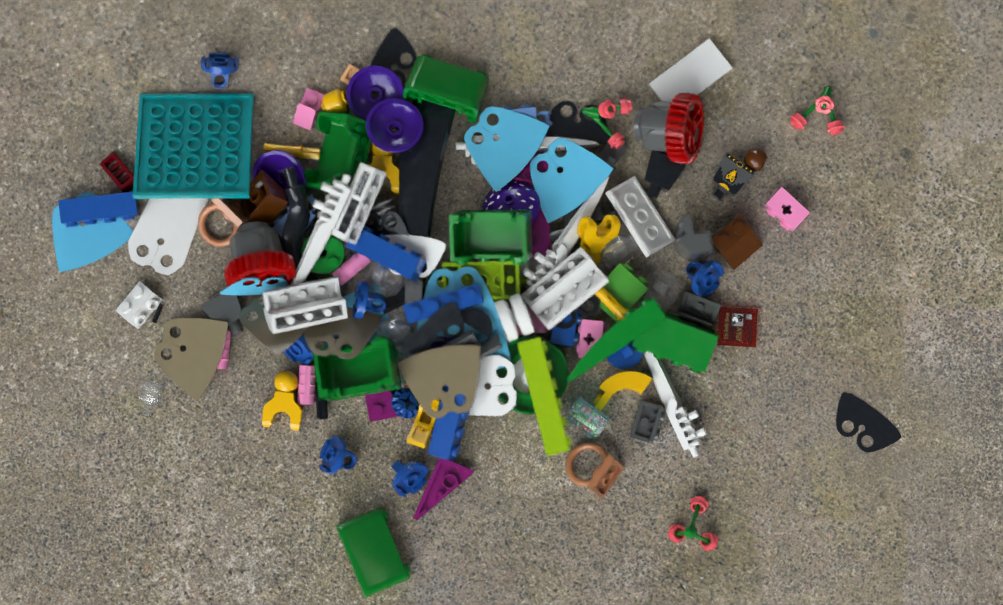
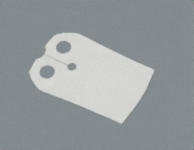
(167, 219)
(486, 400)

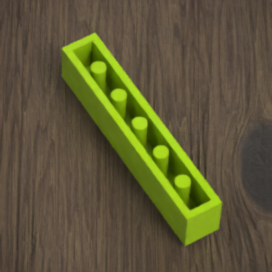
(543, 396)

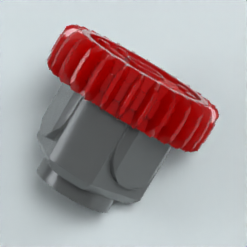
(672, 127)
(258, 255)

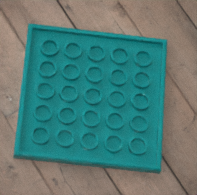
(193, 146)

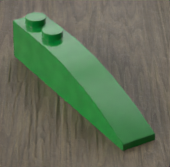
(625, 331)

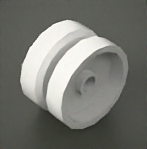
(514, 317)

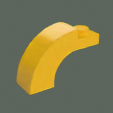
(625, 380)
(423, 426)

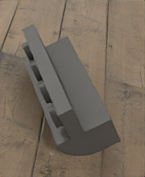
(691, 245)

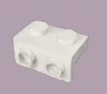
(138, 305)

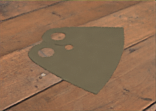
(350, 331)
(276, 342)
(204, 348)
(448, 365)

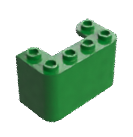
(490, 236)
(368, 373)

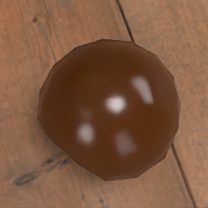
(755, 159)

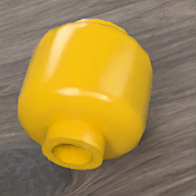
(335, 102)

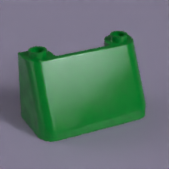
(446, 86)
(342, 148)
(372, 552)

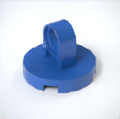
(219, 64)
(706, 277)
(365, 300)
(299, 351)
(625, 357)
(333, 455)
(409, 477)

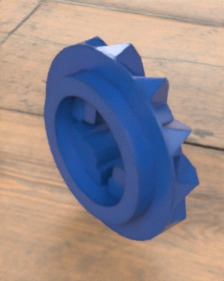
(399, 406)

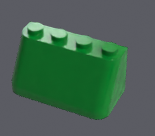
(679, 341)

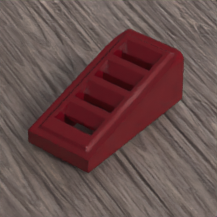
(126, 182)

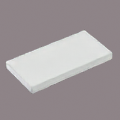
(692, 73)
(640, 216)

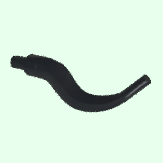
(297, 218)

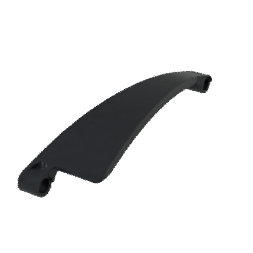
(419, 180)

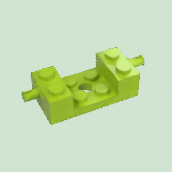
(501, 277)

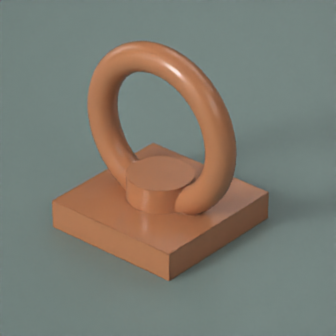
(231, 209)
(603, 475)

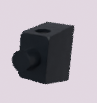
(661, 173)

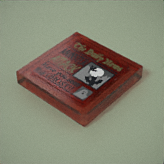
(737, 327)

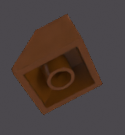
(265, 199)
(736, 242)

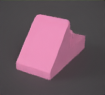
(308, 109)

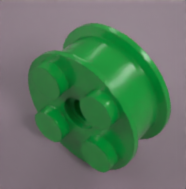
(332, 259)

